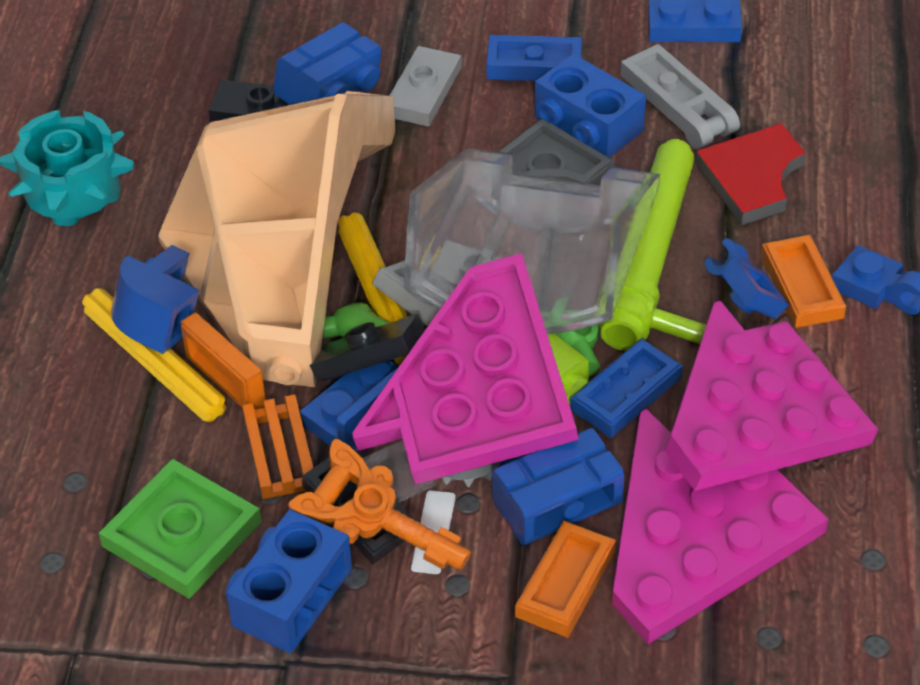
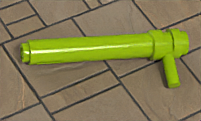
(639, 298)

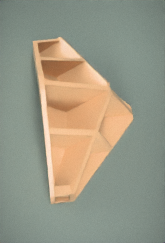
(264, 221)

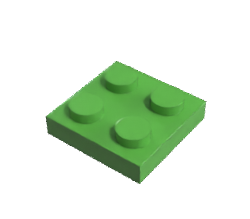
(180, 528)

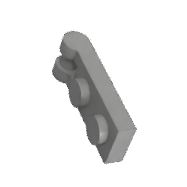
(680, 96)

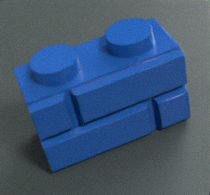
(328, 66)
(557, 486)

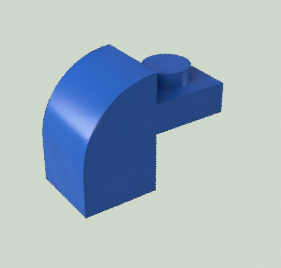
(154, 299)

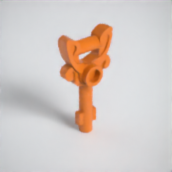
(373, 509)

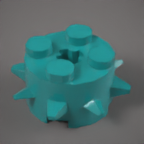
(67, 166)

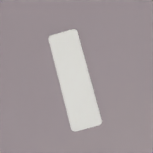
(435, 514)

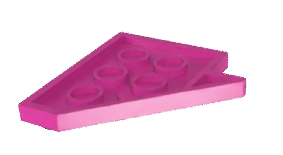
(475, 381)
(759, 405)
(699, 545)

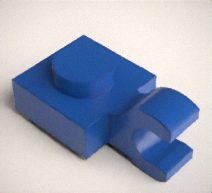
(876, 278)
(750, 286)

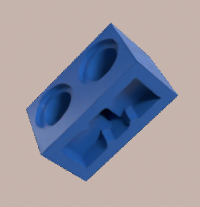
(590, 105)
(296, 584)

